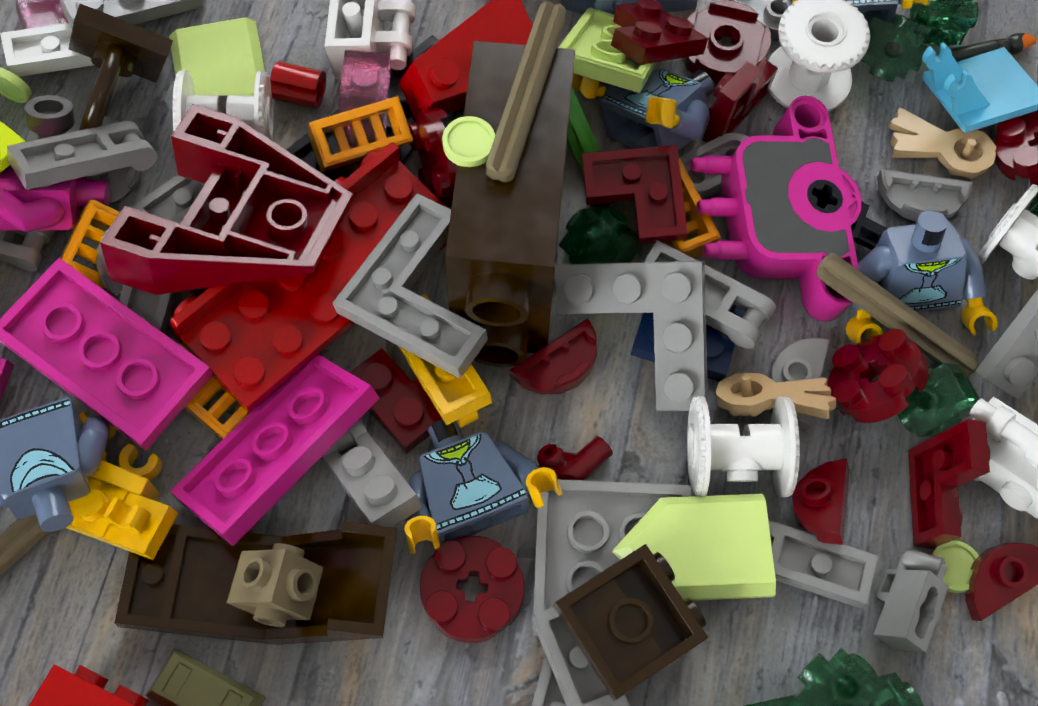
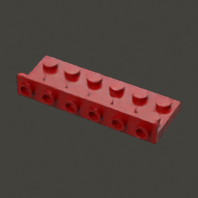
(273, 327)

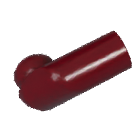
(575, 465)

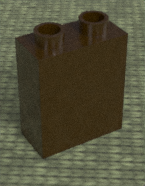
(508, 232)

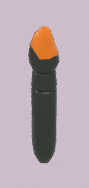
(1014, 44)

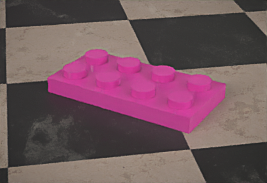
(102, 353)
(274, 447)

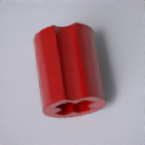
(298, 84)

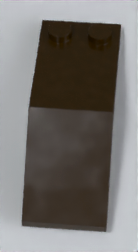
(194, 571)

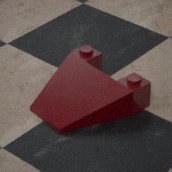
(251, 221)

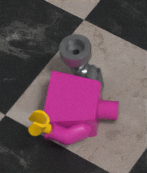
(51, 206)

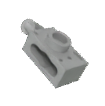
(912, 601)

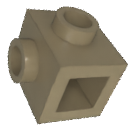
(275, 584)

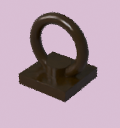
(118, 51)

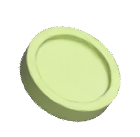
(13, 87)
(468, 141)
(958, 560)

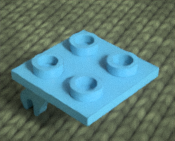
(980, 87)

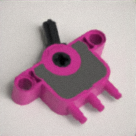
(789, 206)

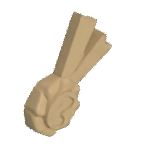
(960, 153)
(754, 393)

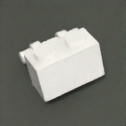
(360, 27)
(1012, 454)

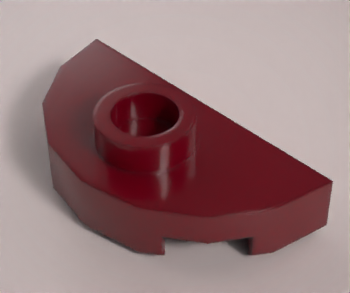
(561, 363)
(822, 501)
(1001, 577)

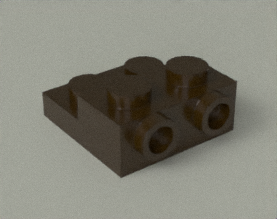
(631, 620)

